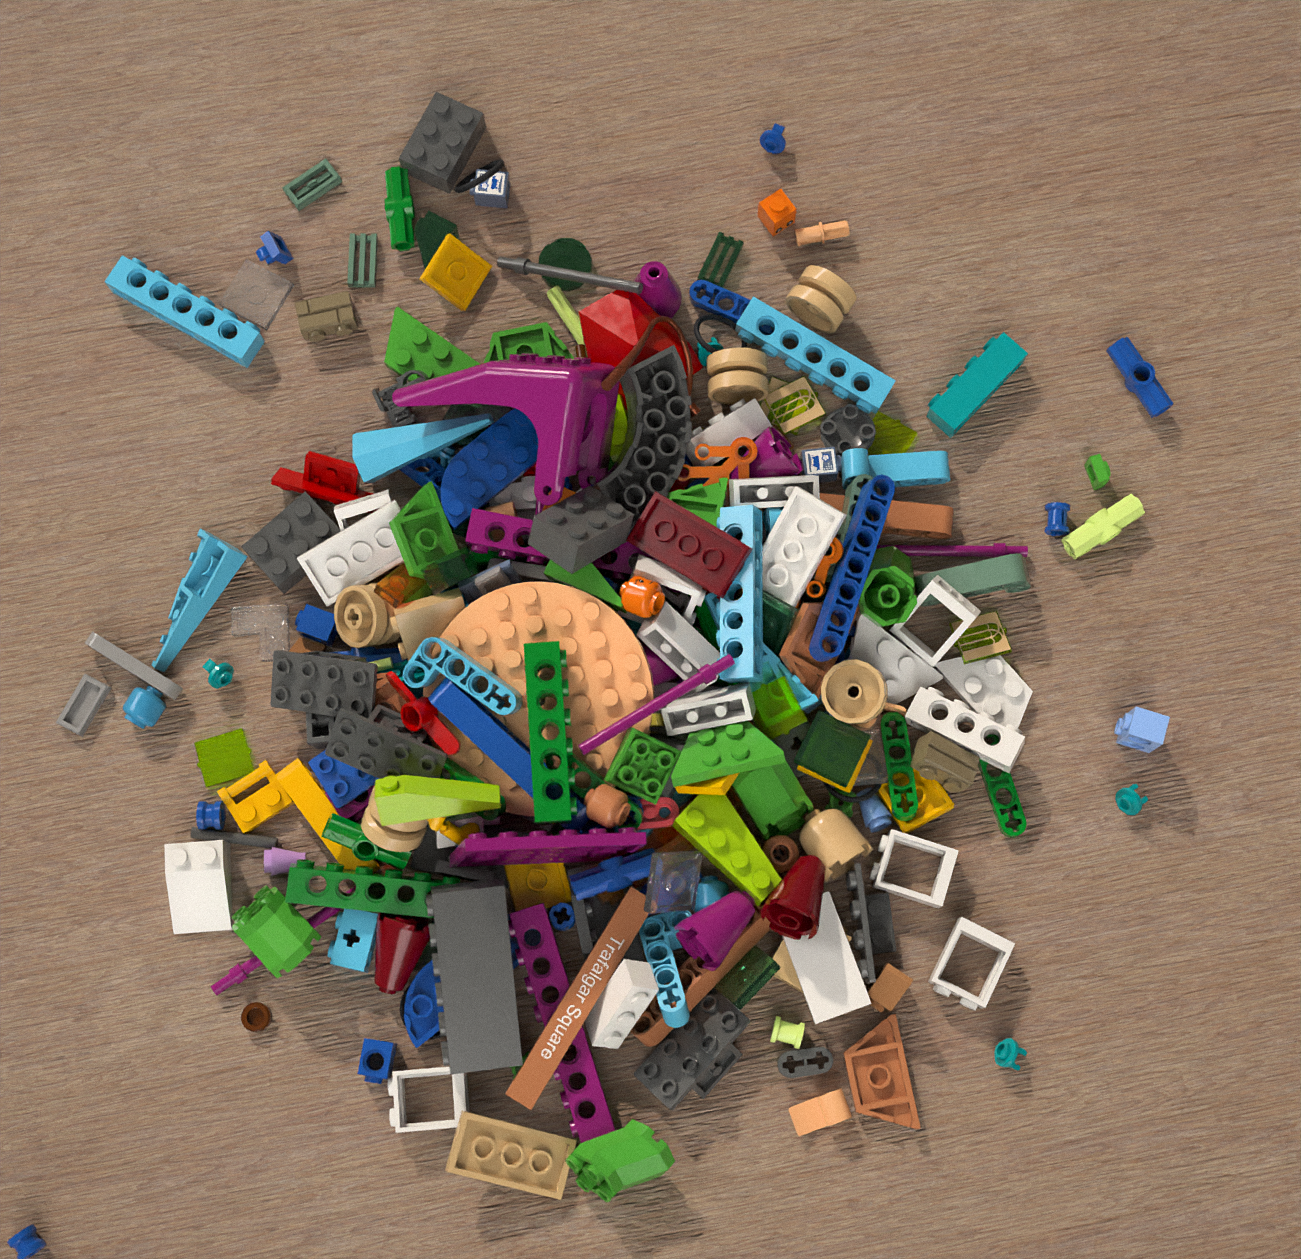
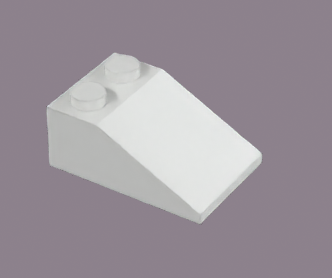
(199, 886)

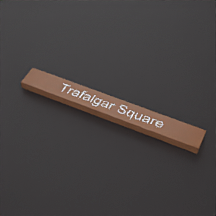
(579, 999)

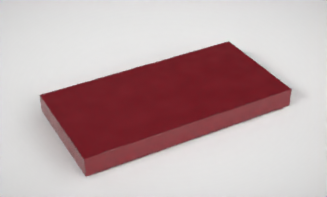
(689, 544)

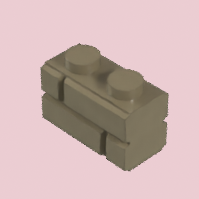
(326, 316)
(944, 762)

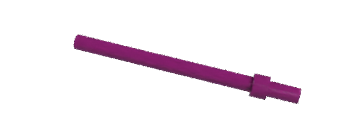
(994, 551)
(705, 675)
(240, 972)

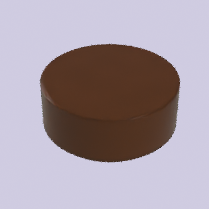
(256, 1017)

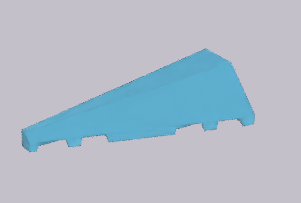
(390, 449)
(205, 581)
(772, 664)

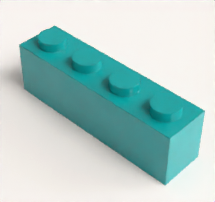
(976, 385)

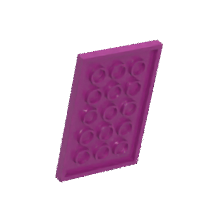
(545, 849)

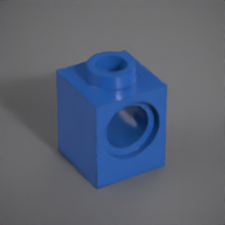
(316, 625)
(369, 1048)

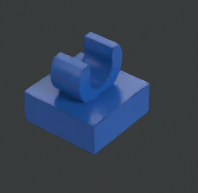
(274, 249)

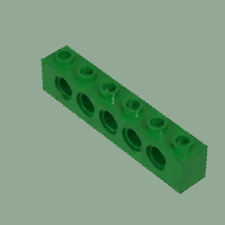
(537, 657)
(301, 892)

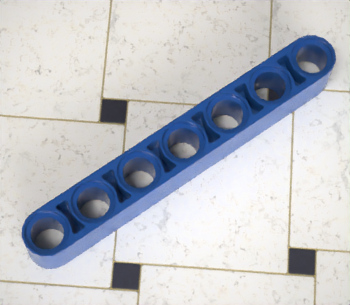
(843, 576)
(497, 742)

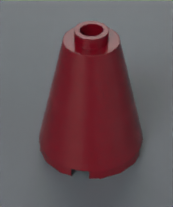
(797, 900)
(398, 949)

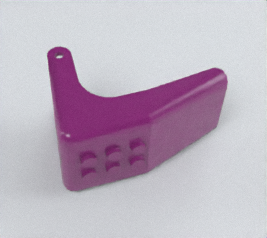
(557, 395)

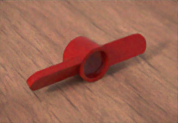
(423, 714)

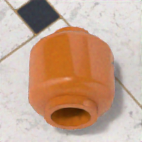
(642, 596)

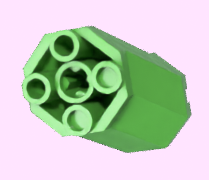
(888, 588)
(773, 799)
(275, 931)
(619, 1160)

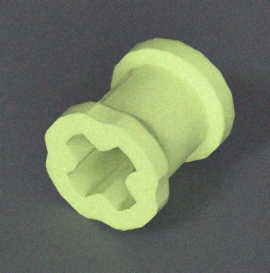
(787, 1032)

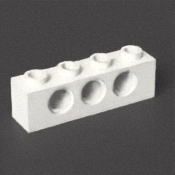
(1000, 755)

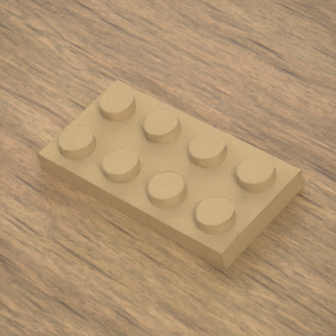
(510, 1155)

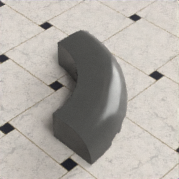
(655, 433)

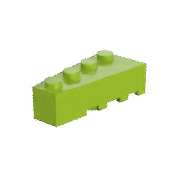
(726, 842)

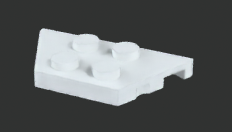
(899, 665)
(988, 687)

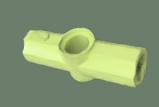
(1103, 526)

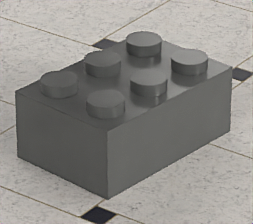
(443, 142)
(580, 529)
(286, 537)

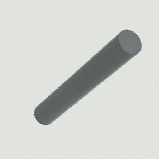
(234, 837)

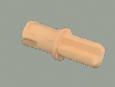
(822, 232)

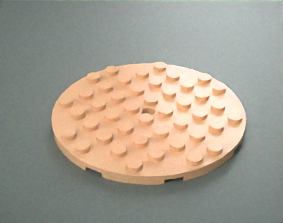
(603, 670)

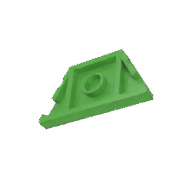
(528, 339)
(419, 348)
(701, 500)
(422, 531)
(724, 752)

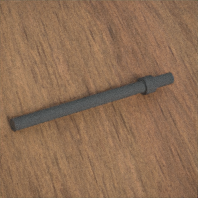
(525, 266)

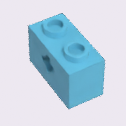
(360, 954)

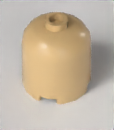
(833, 840)

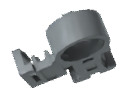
(395, 412)

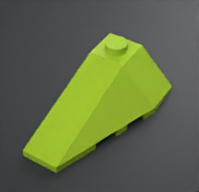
(421, 798)

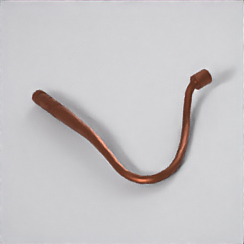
(617, 373)

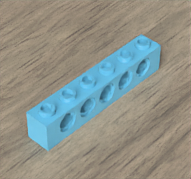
(129, 273)
(807, 341)
(749, 664)

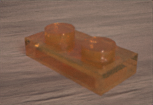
(398, 586)

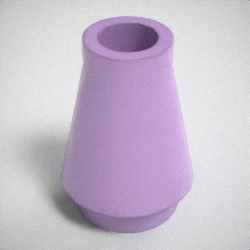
(279, 860)

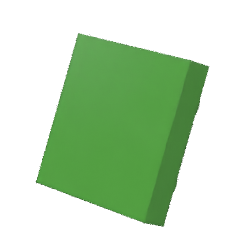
(642, 765)

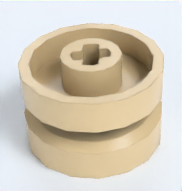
(821, 299)
(737, 375)
(364, 617)
(871, 696)
(395, 837)

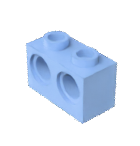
(1141, 729)

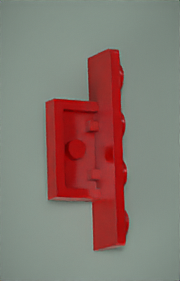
(323, 479)

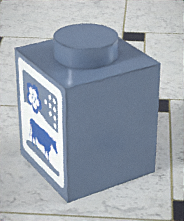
(493, 191)
(821, 463)

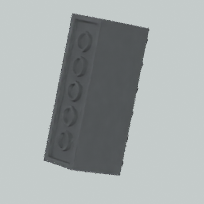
(474, 976)

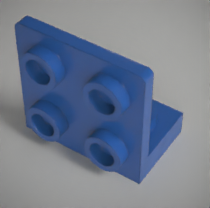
(340, 780)

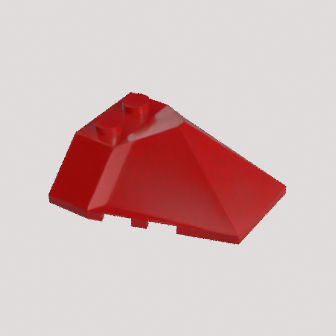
(616, 325)

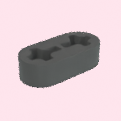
(804, 1054)

